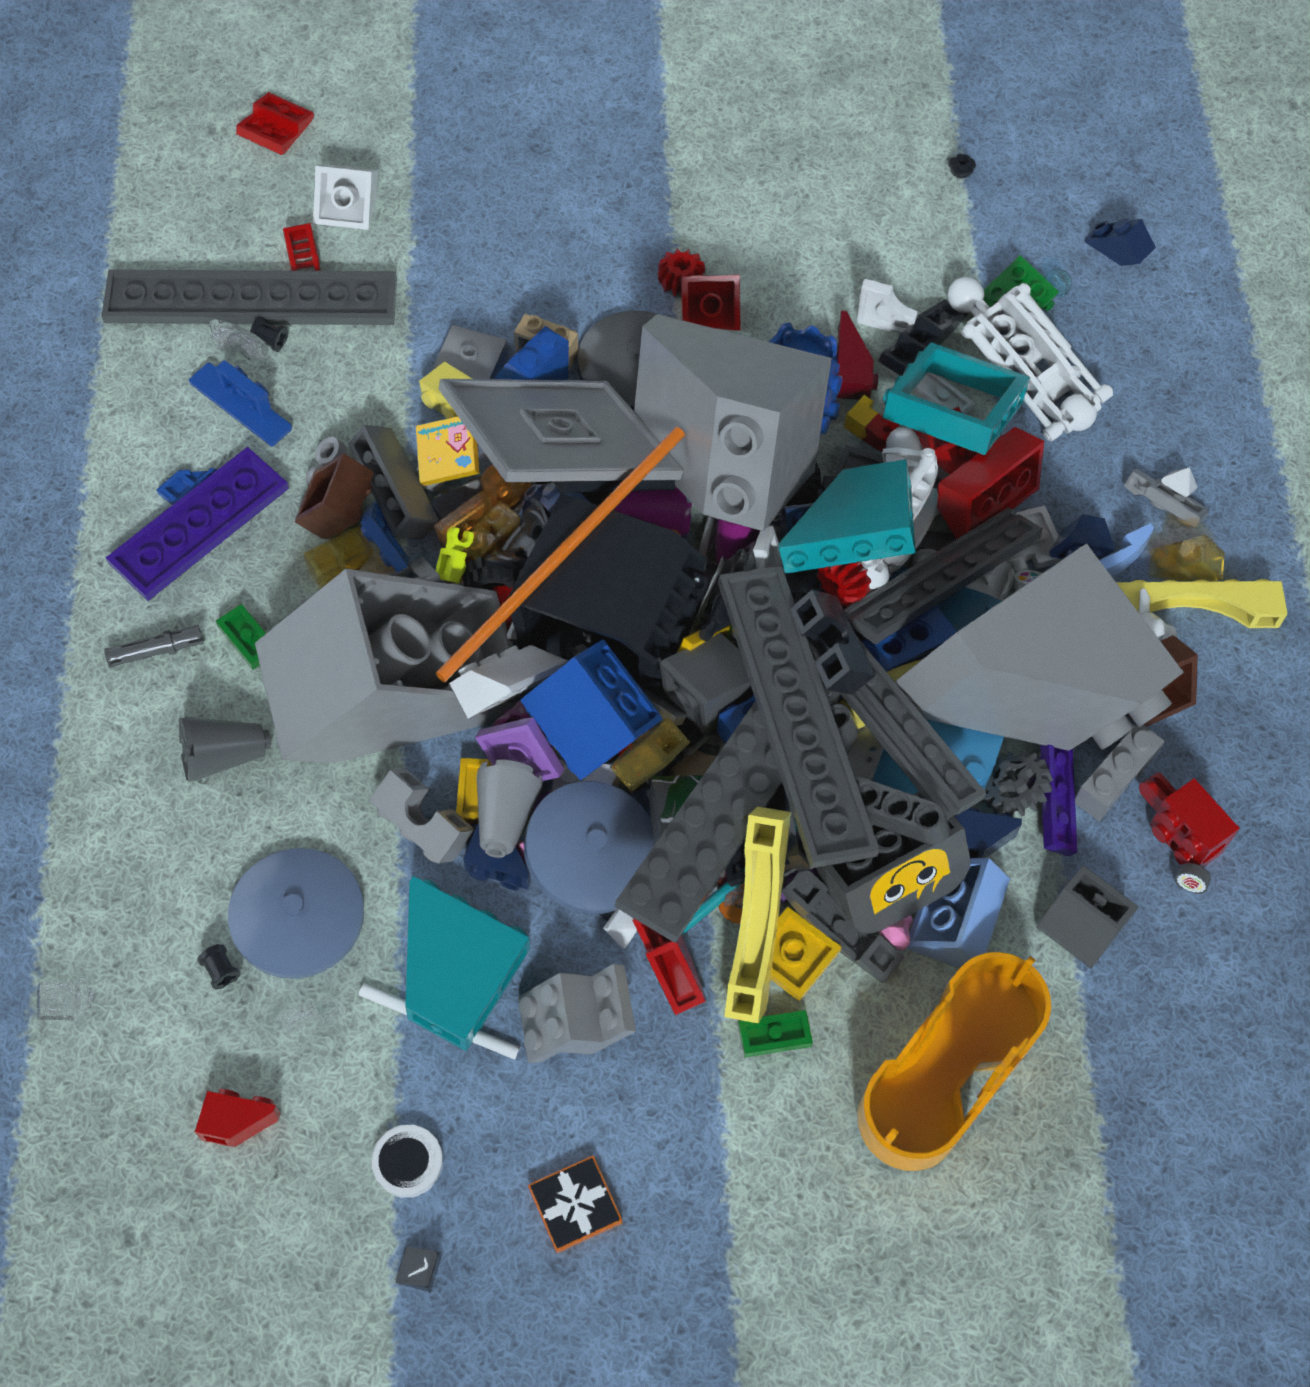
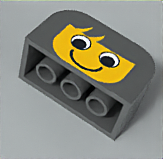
(899, 879)

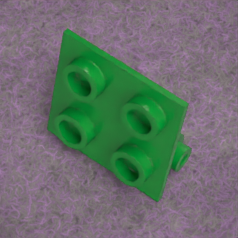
(1021, 272)

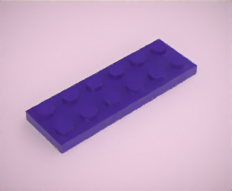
(197, 523)

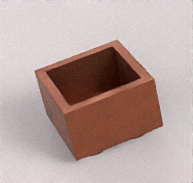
(335, 497)
(1183, 689)

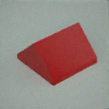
(711, 301)

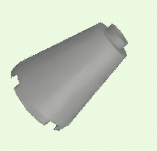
(504, 804)

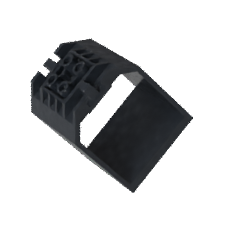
(621, 583)

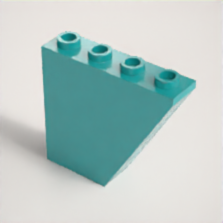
(854, 520)
(456, 962)

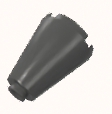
(219, 745)

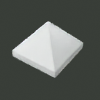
(1181, 481)
(620, 928)

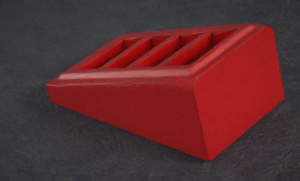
(298, 233)

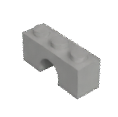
(1118, 771)
(400, 801)

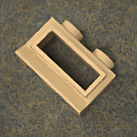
(532, 324)

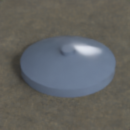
(586, 845)
(296, 913)

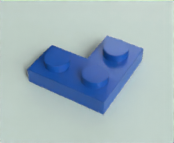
(377, 529)

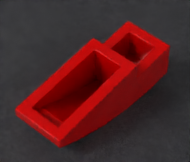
(672, 968)

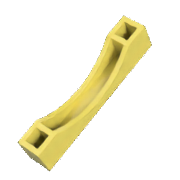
(1248, 602)
(754, 952)

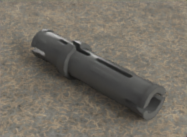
(145, 648)

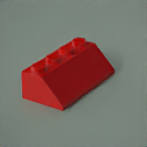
(991, 481)

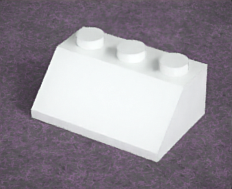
(503, 678)

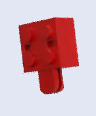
(1188, 820)

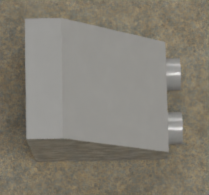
(744, 411)
(1049, 663)
(361, 664)

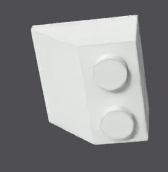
(344, 196)

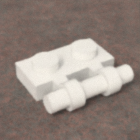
(1039, 549)

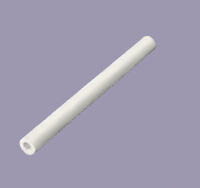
(398, 1004)

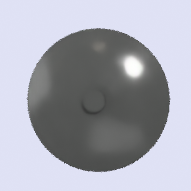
(613, 350)

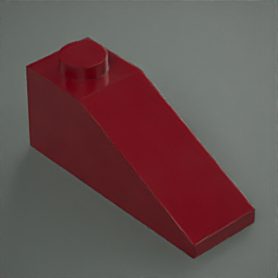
(854, 362)

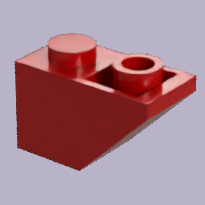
(232, 1119)

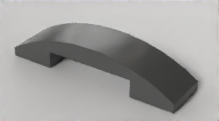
(817, 907)

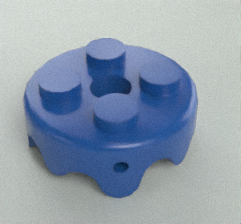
(806, 340)

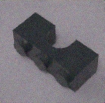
(844, 662)

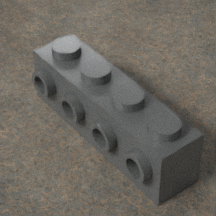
(394, 482)

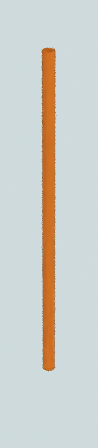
(559, 555)

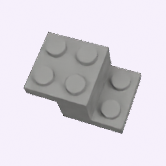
(576, 1013)

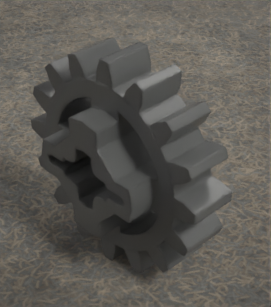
(1018, 783)

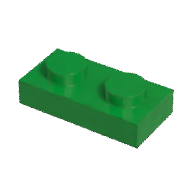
(242, 633)
(775, 1034)

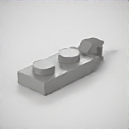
(1162, 497)

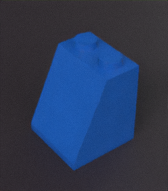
(540, 359)

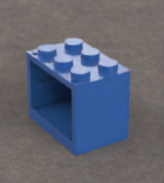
(591, 709)

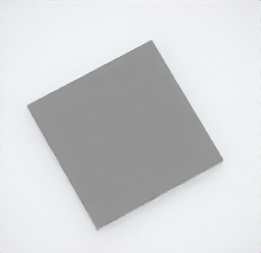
(555, 429)

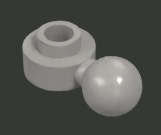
(326, 451)

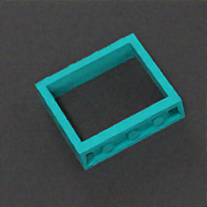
(948, 423)

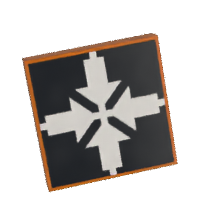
(575, 1204)

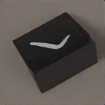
(419, 1268)

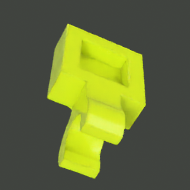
(451, 559)

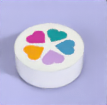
(1024, 577)

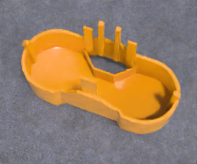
(983, 1023)

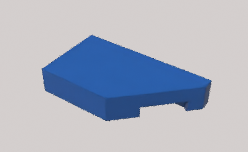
(182, 483)

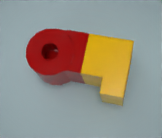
(869, 424)

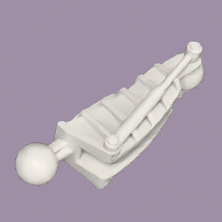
(1041, 340)
(923, 470)

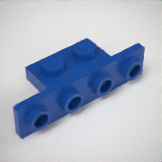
(241, 399)

